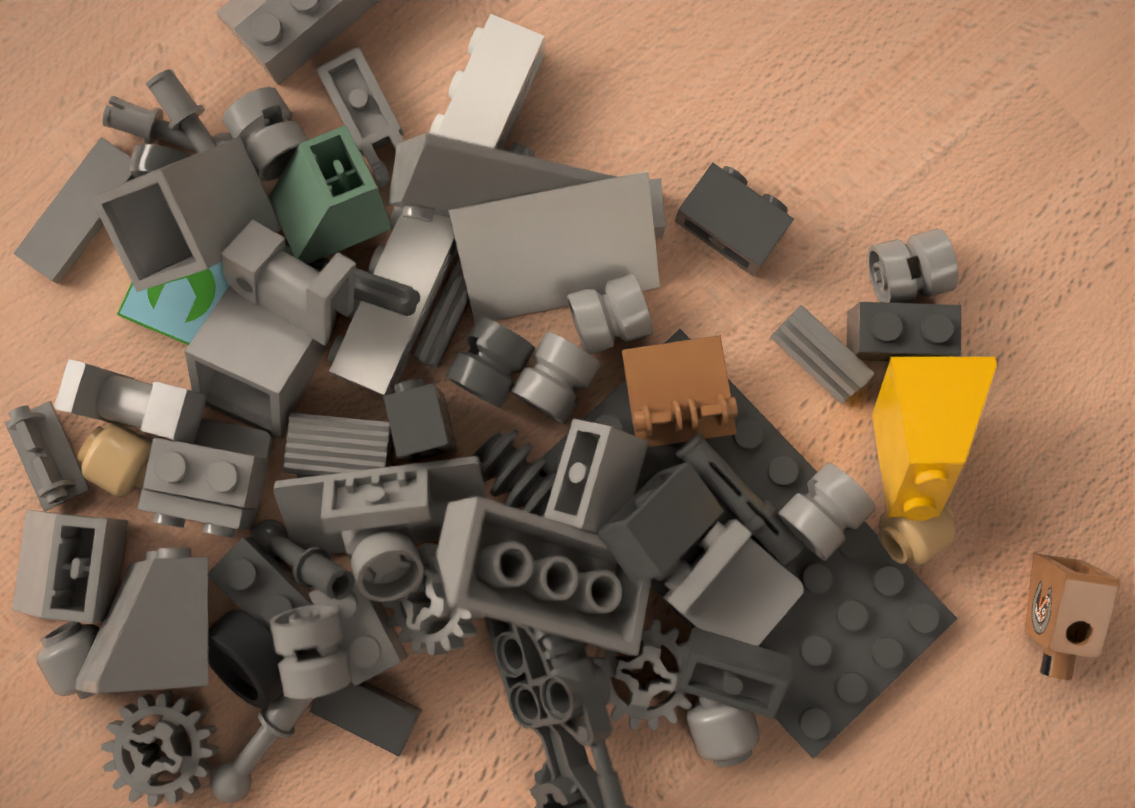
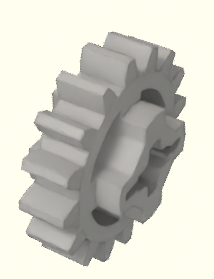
(427, 611)
(639, 696)
(138, 741)

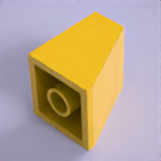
(926, 428)

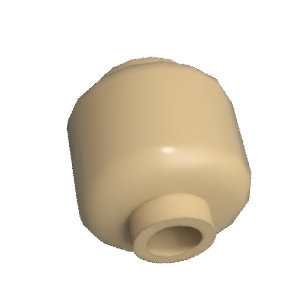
(115, 459)
(916, 540)

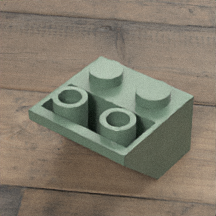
(327, 197)

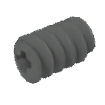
(515, 474)

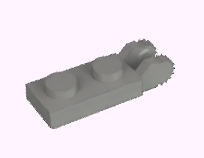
(361, 107)

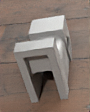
(270, 277)
(122, 399)

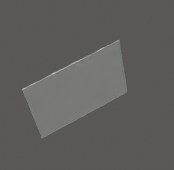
(543, 245)

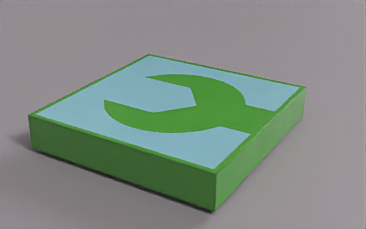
(178, 305)

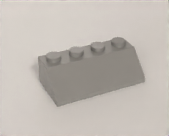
(289, 31)
(449, 174)
(539, 575)

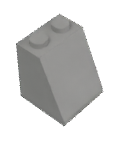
(184, 213)
(252, 363)
(153, 628)

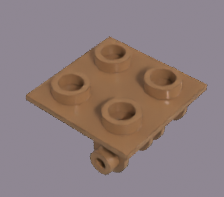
(679, 391)

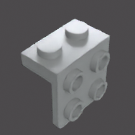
(217, 517)
(733, 586)

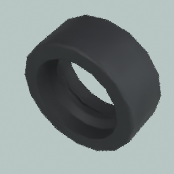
(245, 658)

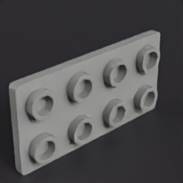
(411, 494)

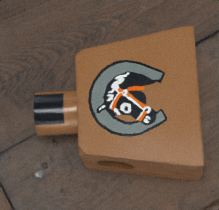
(1068, 611)

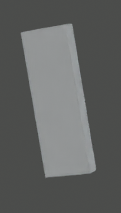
(72, 217)

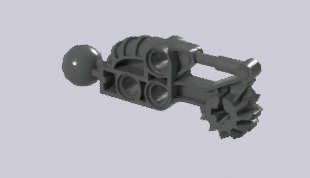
(565, 702)

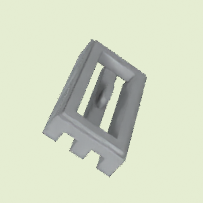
(822, 354)

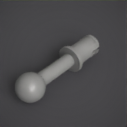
(180, 108)
(148, 124)
(233, 779)

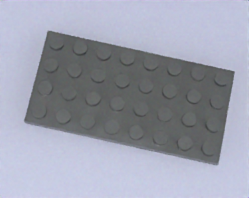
(858, 609)

